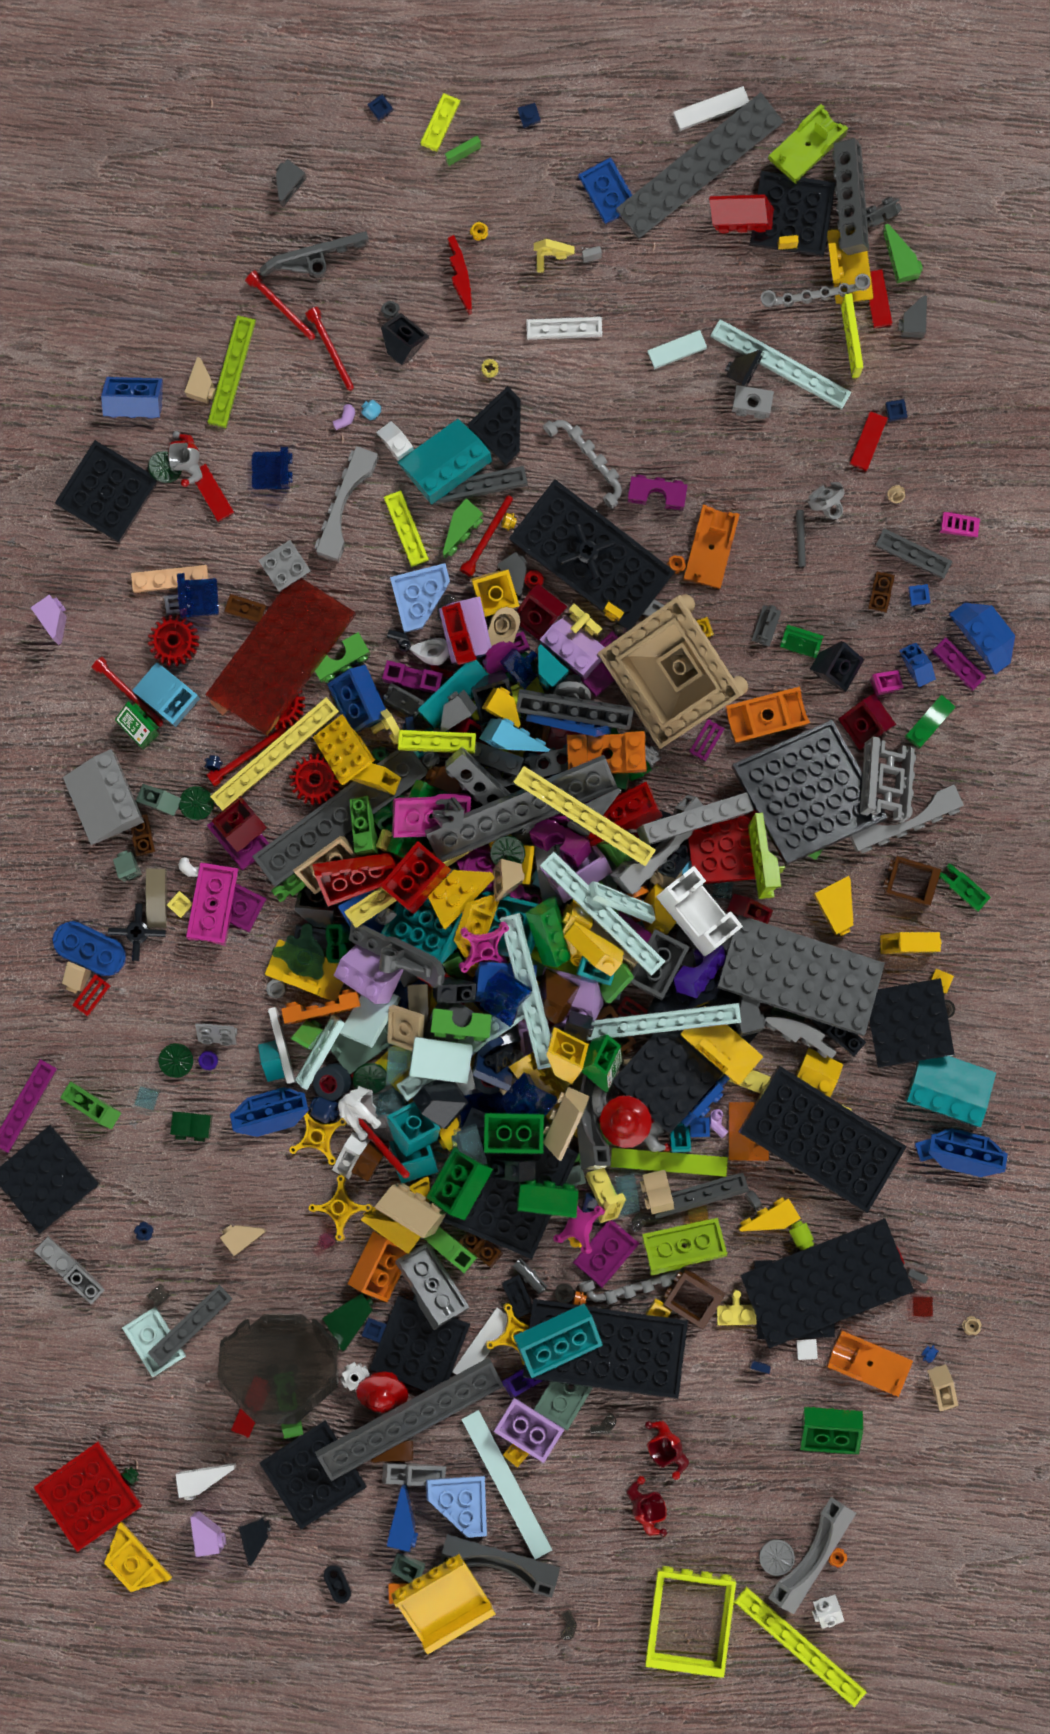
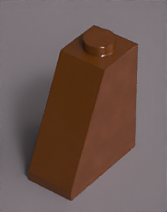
(368, 1162)

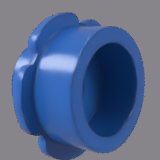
(929, 1354)

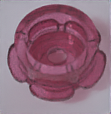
(326, 1240)

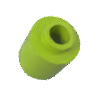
(801, 1235)

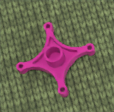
(483, 946)
(580, 1228)

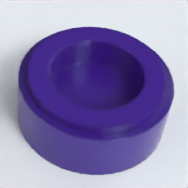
(208, 1060)

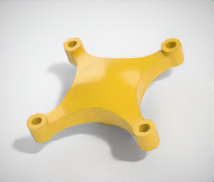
(318, 1136)
(340, 1208)
(512, 1328)

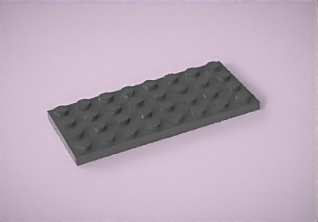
(801, 975)

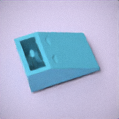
(166, 694)
(503, 735)

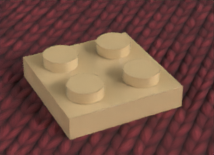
(404, 1026)

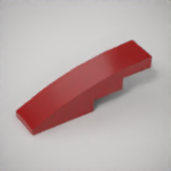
(461, 279)

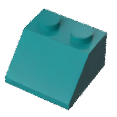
(550, 670)
(412, 1129)
(418, 1163)

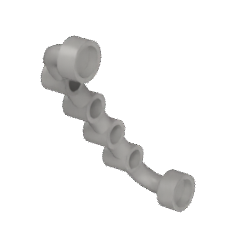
(769, 298)
(587, 448)
(628, 1290)

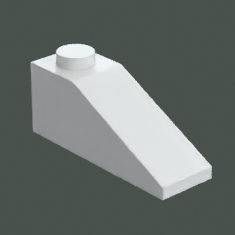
(196, 1481)

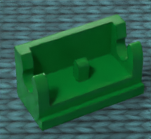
(801, 641)

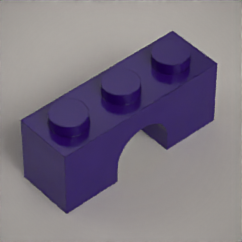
(694, 980)

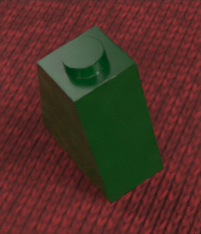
(348, 1319)

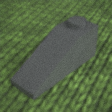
(599, 805)

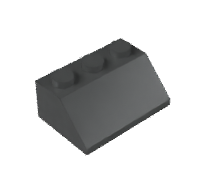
(673, 954)

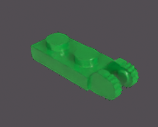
(966, 888)

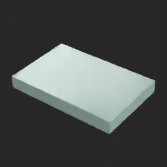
(368, 1020)
(440, 1060)
(145, 1334)

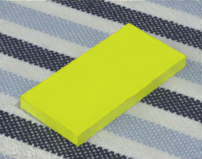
(852, 336)

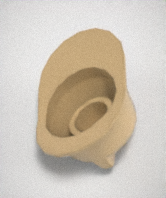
(503, 626)

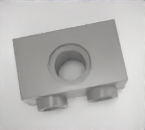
(762, 397)

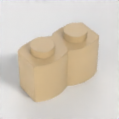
(658, 1192)

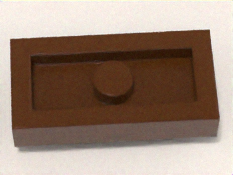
(245, 608)

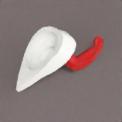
(434, 653)

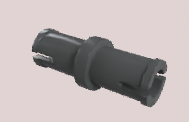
(530, 1276)

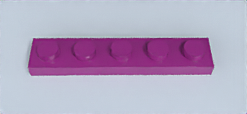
(25, 1104)

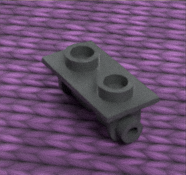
(888, 207)
(766, 625)

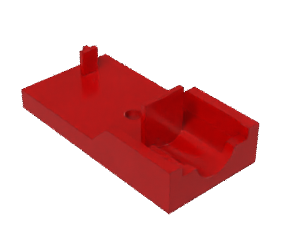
(636, 809)

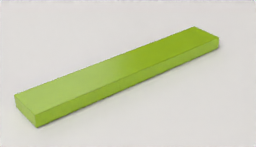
(231, 371)
(669, 1162)

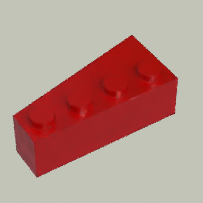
(353, 876)

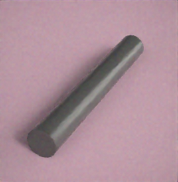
(800, 538)

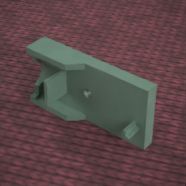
(354, 1054)
(562, 1403)

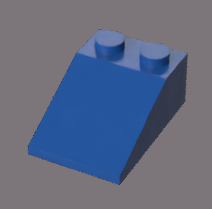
(403, 1527)

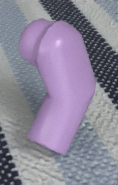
(347, 417)
(716, 1121)

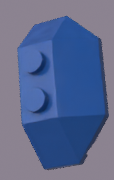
(986, 633)
(269, 1112)
(967, 1153)

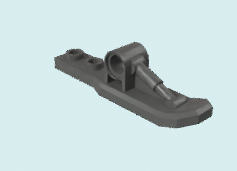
(305, 258)
(398, 955)

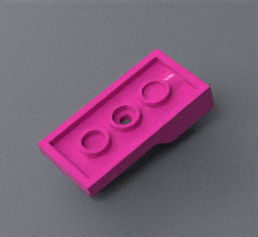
(412, 814)
(207, 921)

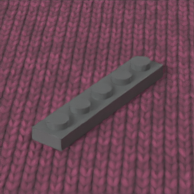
(487, 484)
(496, 758)
(707, 1193)
(190, 1325)

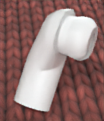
(187, 868)

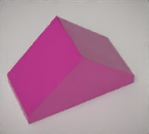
(886, 682)

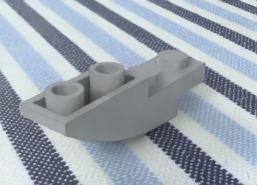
(794, 1029)
(69, 1269)

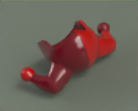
(666, 1448)
(647, 1508)

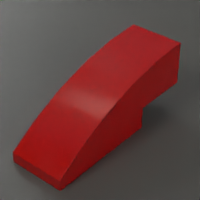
(458, 633)

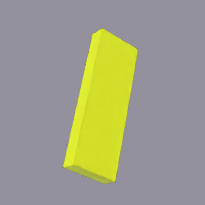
(440, 122)

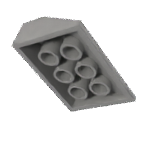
(102, 797)

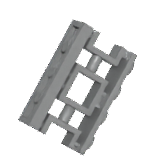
(873, 780)

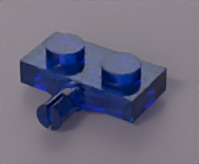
(520, 667)

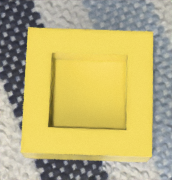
(180, 904)

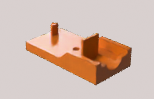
(714, 529)
(851, 1358)

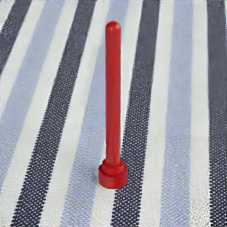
(254, 280)
(314, 316)
(468, 567)
(101, 666)
(216, 776)
(384, 1150)

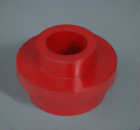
(529, 575)

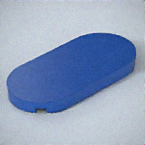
(89, 948)

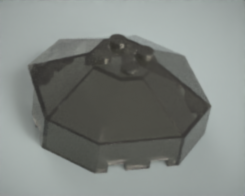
(278, 1367)

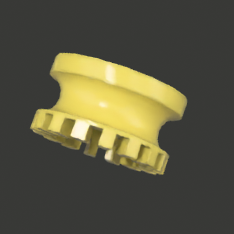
(486, 364)

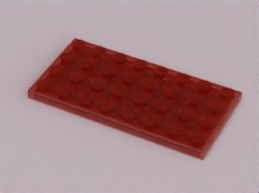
(280, 655)

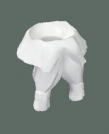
(359, 1105)

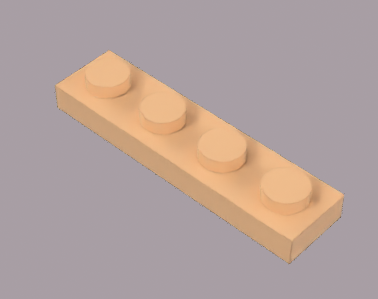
(165, 578)

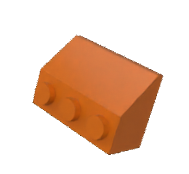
(741, 1147)
(376, 1269)

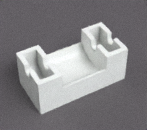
(698, 912)

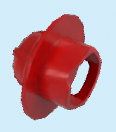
(625, 1121)
(382, 1392)

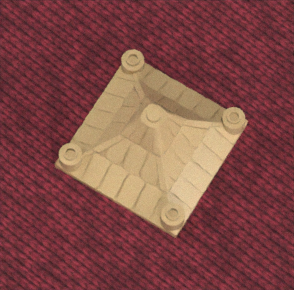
(671, 672)

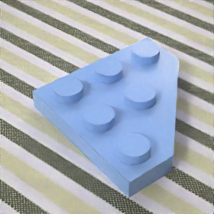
(419, 594)
(461, 1502)

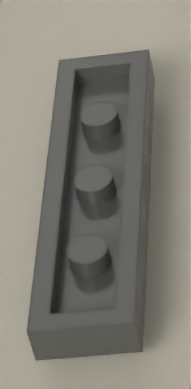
(913, 553)

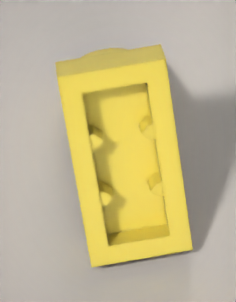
(605, 1194)

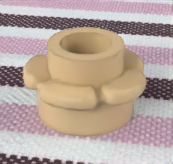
(896, 494)
(966, 1325)

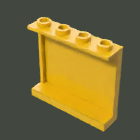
(443, 1603)

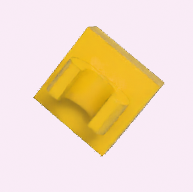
(515, 1455)

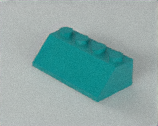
(463, 679)
(558, 1340)

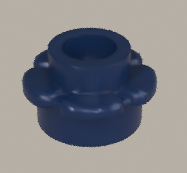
(213, 763)
(143, 1226)

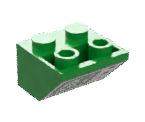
(136, 726)
(602, 1061)

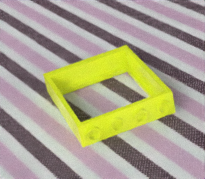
(682, 1663)

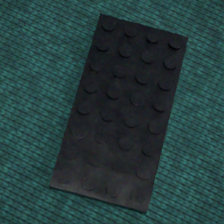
(627, 571)
(672, 1073)
(822, 1139)
(827, 1283)
(635, 1357)

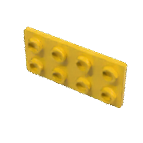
(847, 268)
(343, 749)
(326, 987)
(724, 1050)

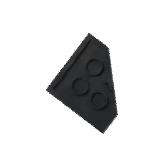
(500, 425)
(677, 1001)

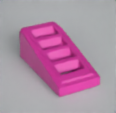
(947, 530)

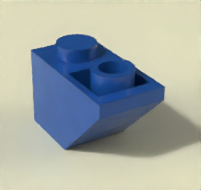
(918, 664)

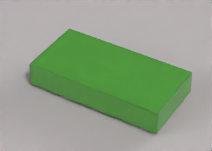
(462, 150)
(620, 980)

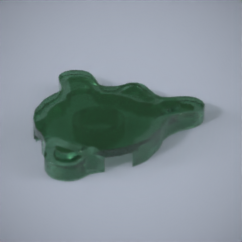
(302, 955)

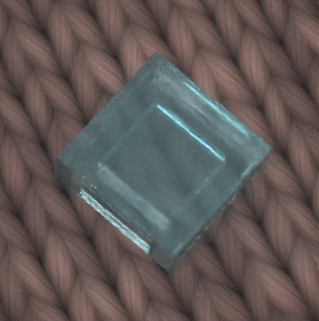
(147, 1098)

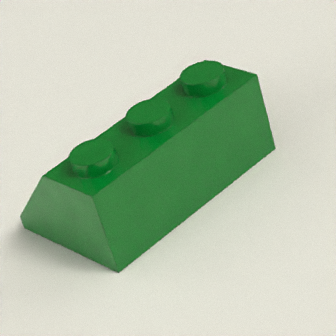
(548, 932)
(513, 1133)
(459, 1184)
(548, 1198)
(831, 1430)

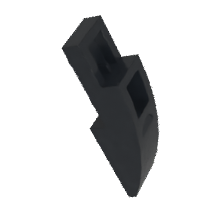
(847, 1040)

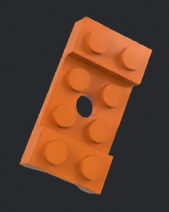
(747, 719)
(627, 750)
(295, 1013)

